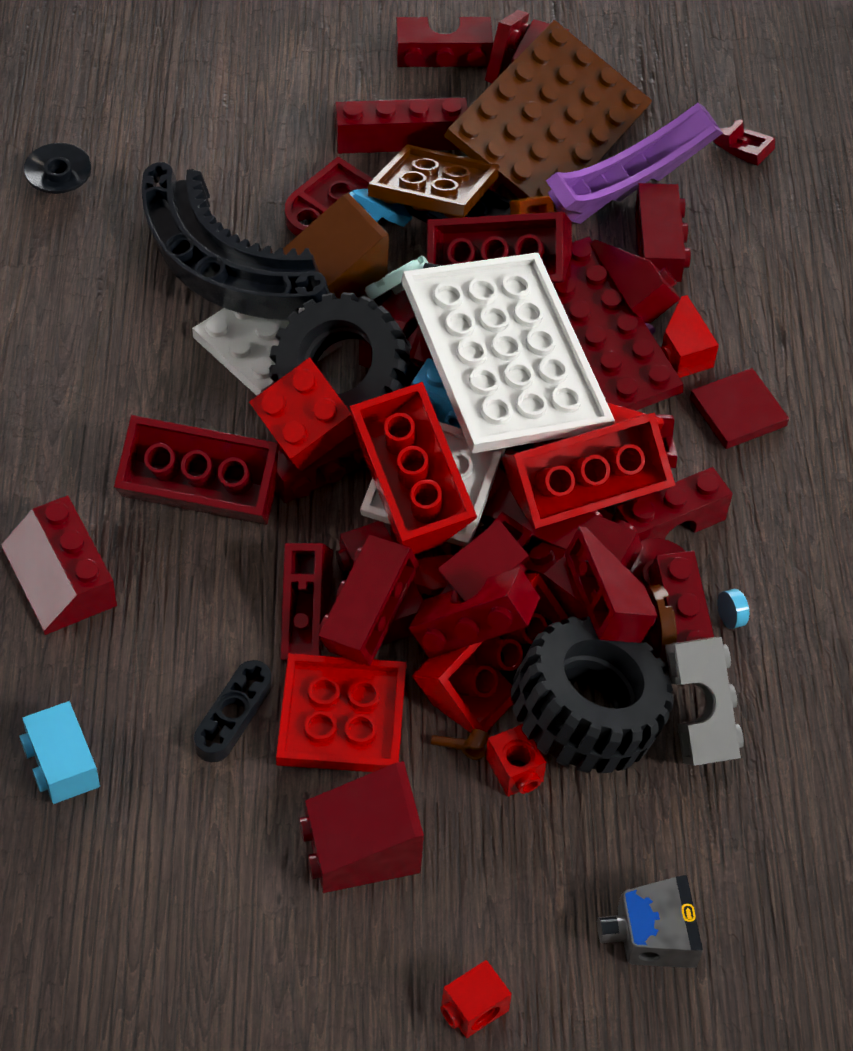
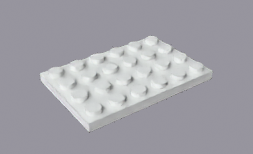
(506, 352)

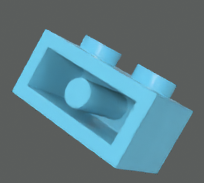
(60, 752)

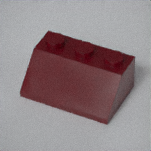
(59, 566)

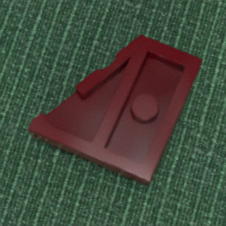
(506, 41)

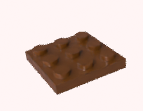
(433, 181)

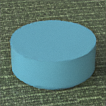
(733, 608)

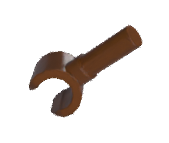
(474, 747)

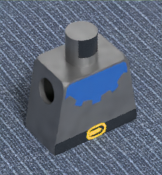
(656, 925)

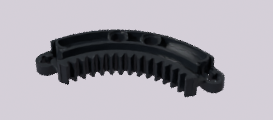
(217, 262)

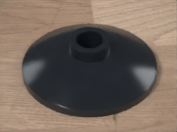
(57, 168)

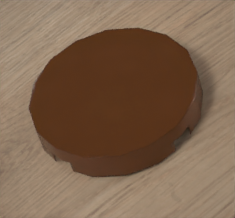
(664, 627)

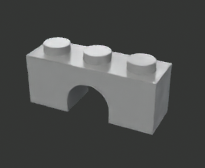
(714, 733)

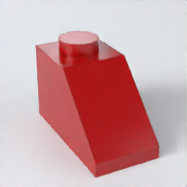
(688, 340)

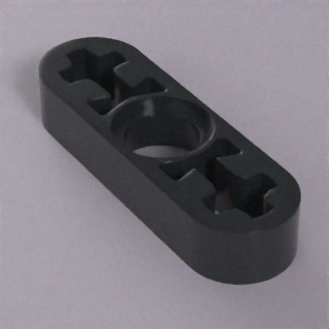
(233, 727)

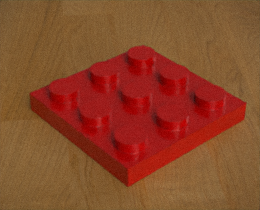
(341, 713)

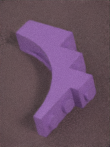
(591, 188)

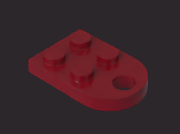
(321, 192)

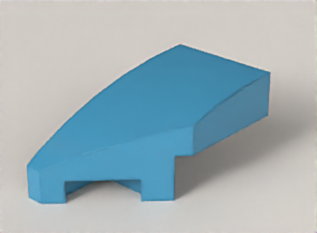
(395, 212)

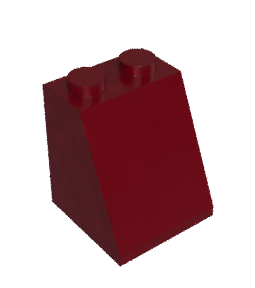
(364, 831)

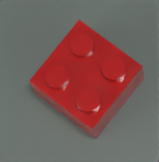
(304, 414)

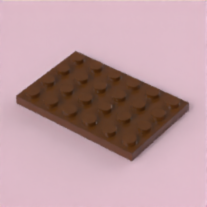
(548, 114)

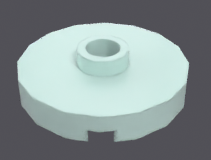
(393, 279)

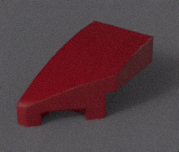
(745, 143)

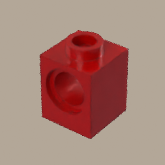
(513, 746)
(475, 999)

